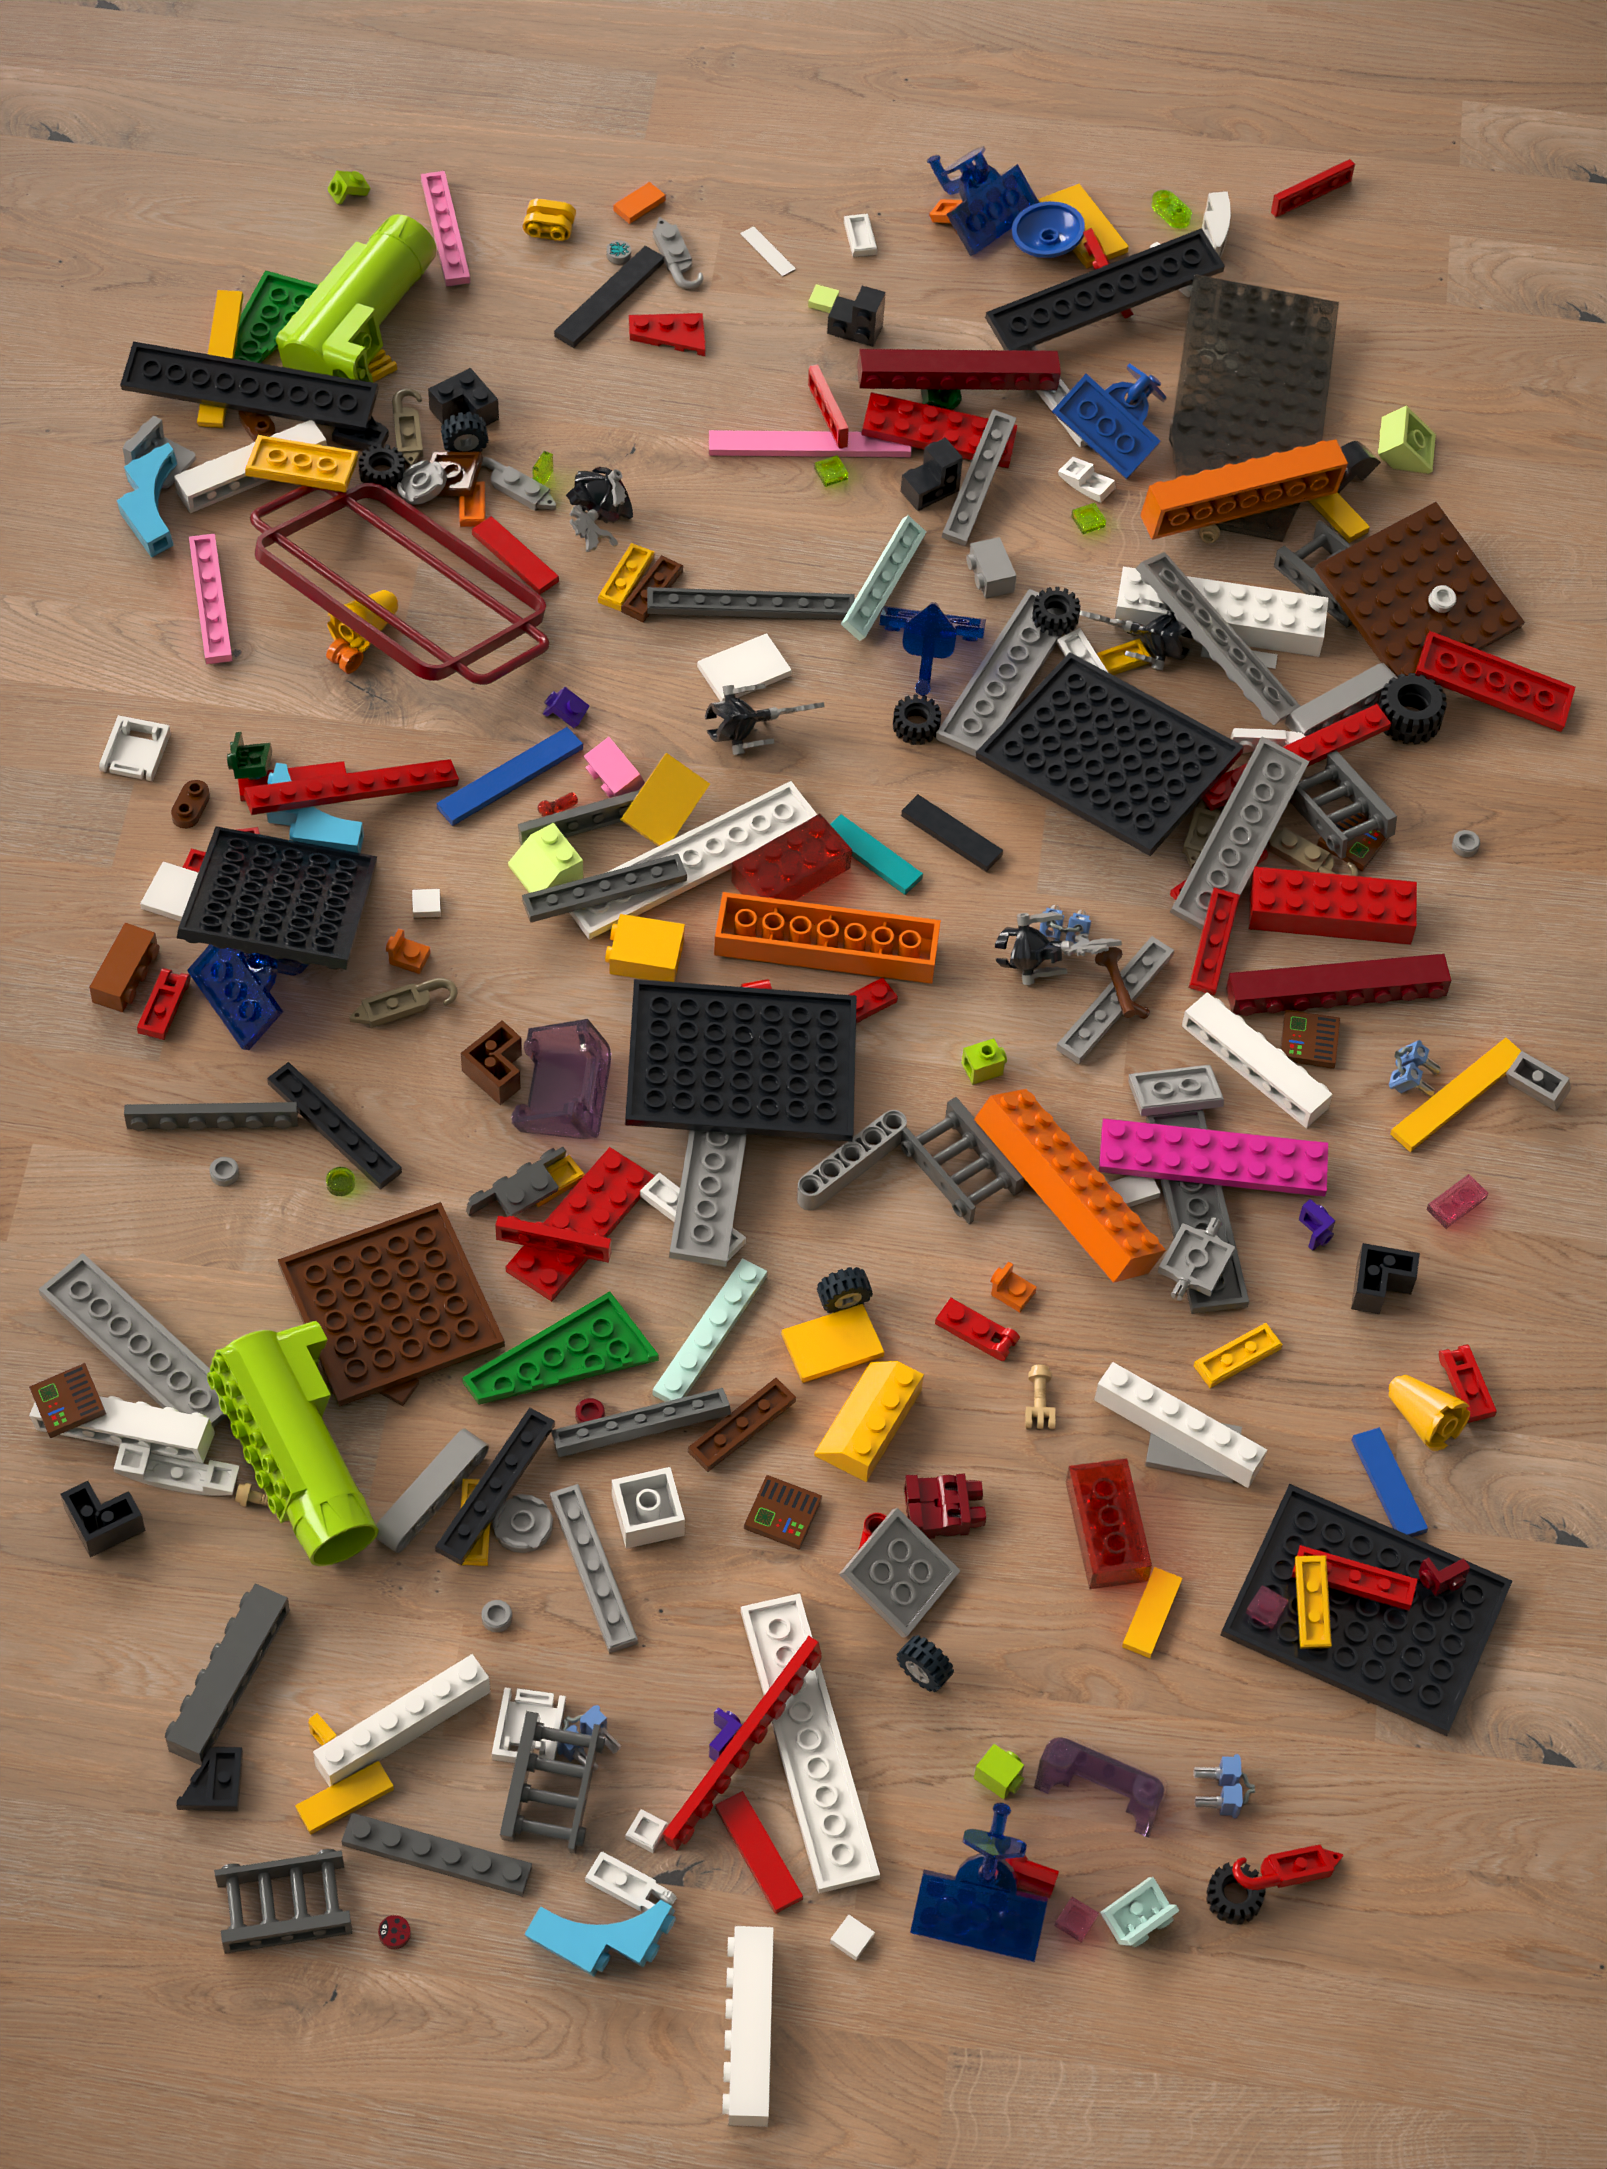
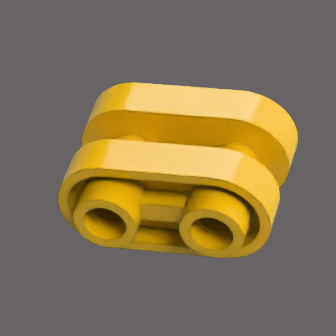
(549, 219)

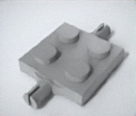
(1196, 1259)

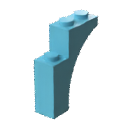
(141, 505)
(313, 825)
(589, 1944)

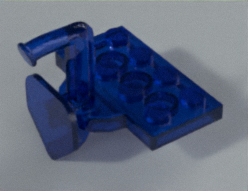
(988, 198)
(930, 635)
(240, 989)
(980, 1906)

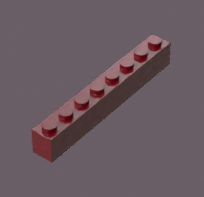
(958, 369)
(1338, 984)

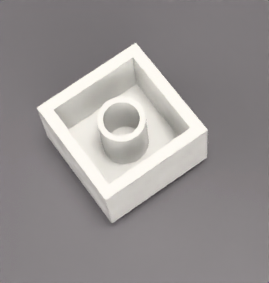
(648, 1507)

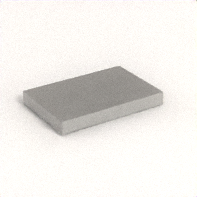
(1176, 1090)
(1170, 1458)

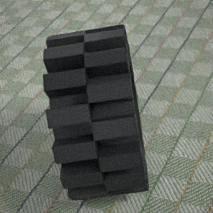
(379, 457)
(1060, 600)
(916, 707)
(1226, 1908)

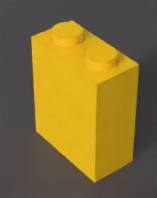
(645, 948)

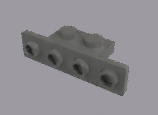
(522, 1190)

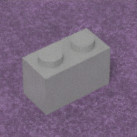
(991, 567)
(1538, 1080)

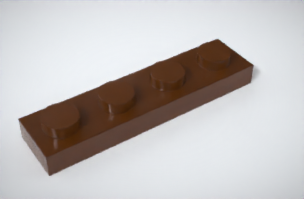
(741, 1424)

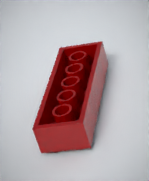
(1333, 905)

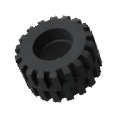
(1415, 693)

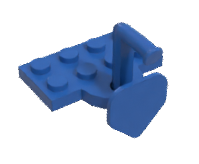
(1109, 422)

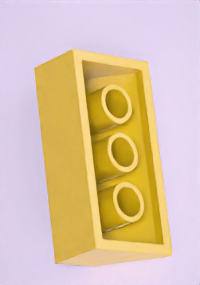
(870, 1418)

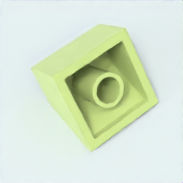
(1406, 442)
(546, 860)

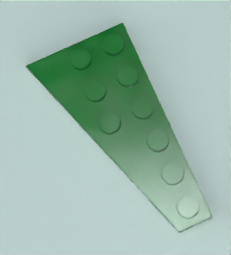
(267, 313)
(578, 1347)

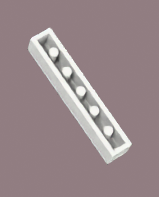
(226, 475)
(1257, 1060)
(140, 1424)
(1180, 1424)
(402, 1721)
(750, 2026)

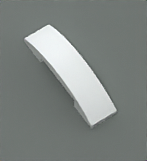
(174, 1473)

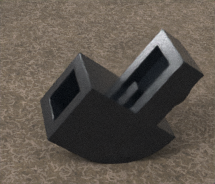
(1360, 462)

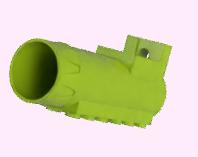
(340, 321)
(276, 1411)

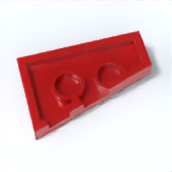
(676, 330)

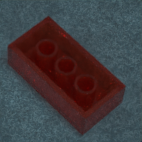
(793, 862)
(1108, 1523)

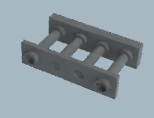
(1304, 576)
(1357, 790)
(974, 1138)
(528, 1761)
(301, 1926)

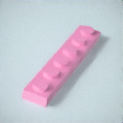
(445, 228)
(210, 599)

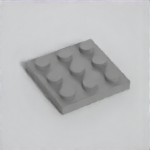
(899, 1572)

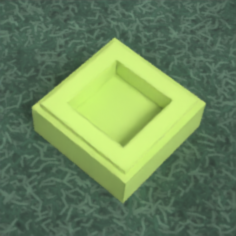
(823, 298)

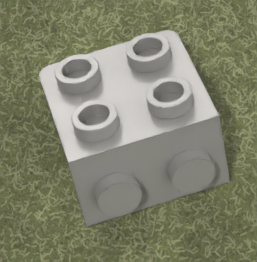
(150, 437)

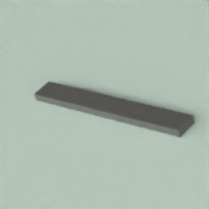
(748, 603)

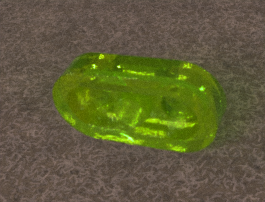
(1171, 209)

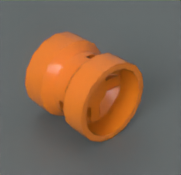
(342, 654)

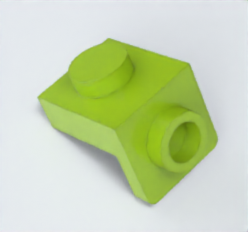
(347, 183)

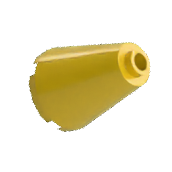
(340, 630)
(1429, 1410)

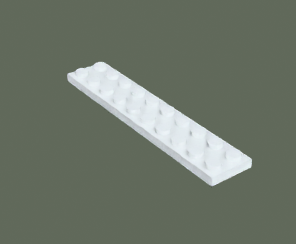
(706, 852)
(811, 1751)

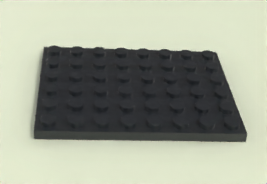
(1110, 753)
(278, 898)
(742, 1060)
(1387, 1655)

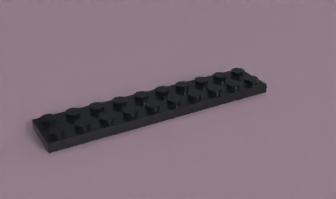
(1104, 291)
(249, 386)

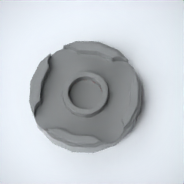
(422, 482)
(523, 1524)

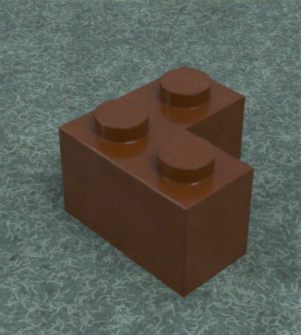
(490, 1062)

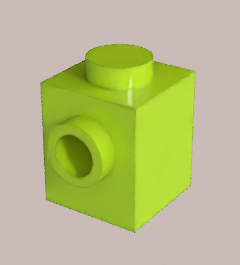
(984, 1061)
(1000, 1771)

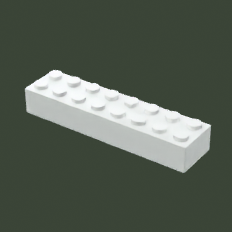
(1257, 614)

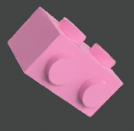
(613, 769)

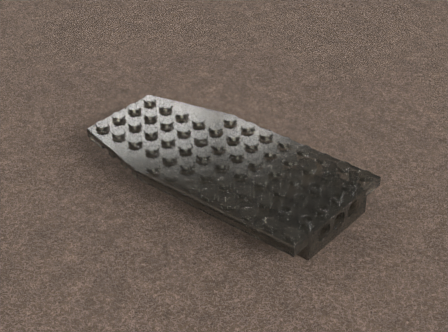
(1251, 383)

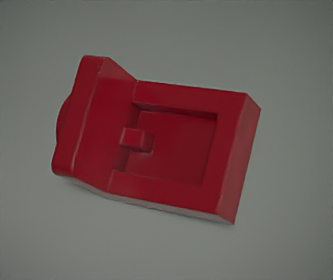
(1450, 1577)

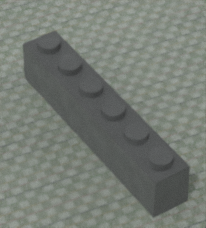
(227, 1674)

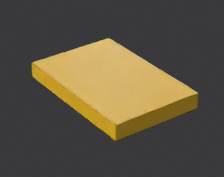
(665, 801)
(832, 1343)

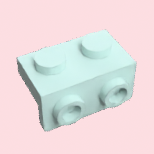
(1139, 1913)

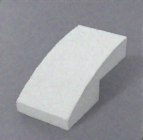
(1084, 479)

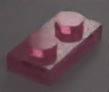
(1457, 1201)

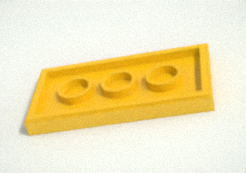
(1093, 218)
(301, 463)

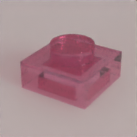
(1267, 1606)
(1076, 1919)

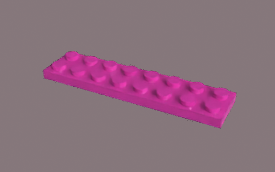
(1213, 1157)

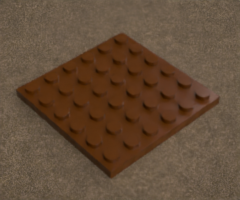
(1388, 585)
(392, 1303)

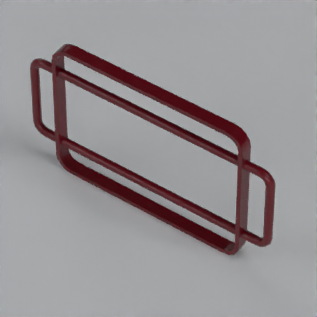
(366, 630)

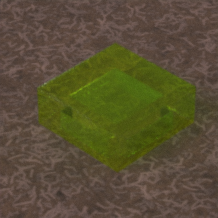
(543, 467)
(831, 471)
(1088, 518)

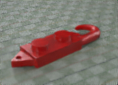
(1290, 1868)

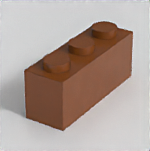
(124, 967)

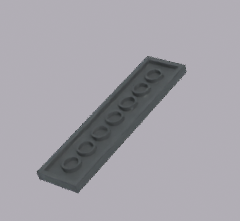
(1195, 1206)

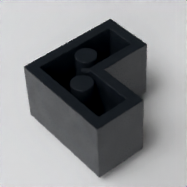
(858, 319)
(464, 394)
(935, 478)
(1382, 1270)
(101, 1524)

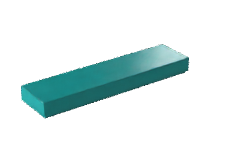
(877, 856)

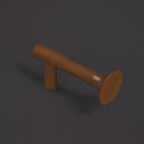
(1110, 961)

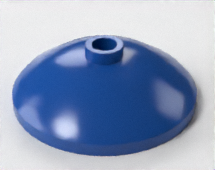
(1048, 229)

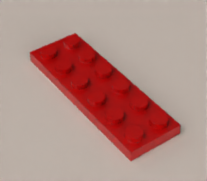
(922, 424)
(1495, 681)
(591, 1207)

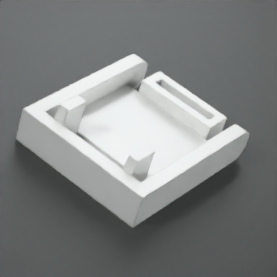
(135, 755)
(512, 1720)

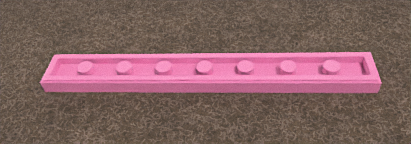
(800, 444)

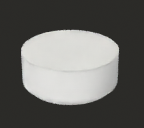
(1442, 599)

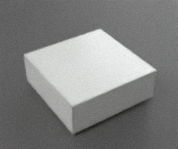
(426, 903)
(646, 1831)
(852, 1937)

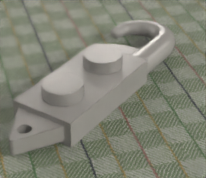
(676, 253)
(519, 486)

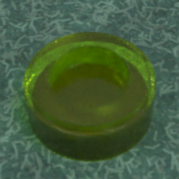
(340, 1181)

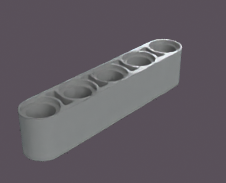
(1341, 701)
(845, 1170)
(431, 1490)

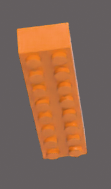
(1243, 489)
(827, 937)
(1070, 1185)

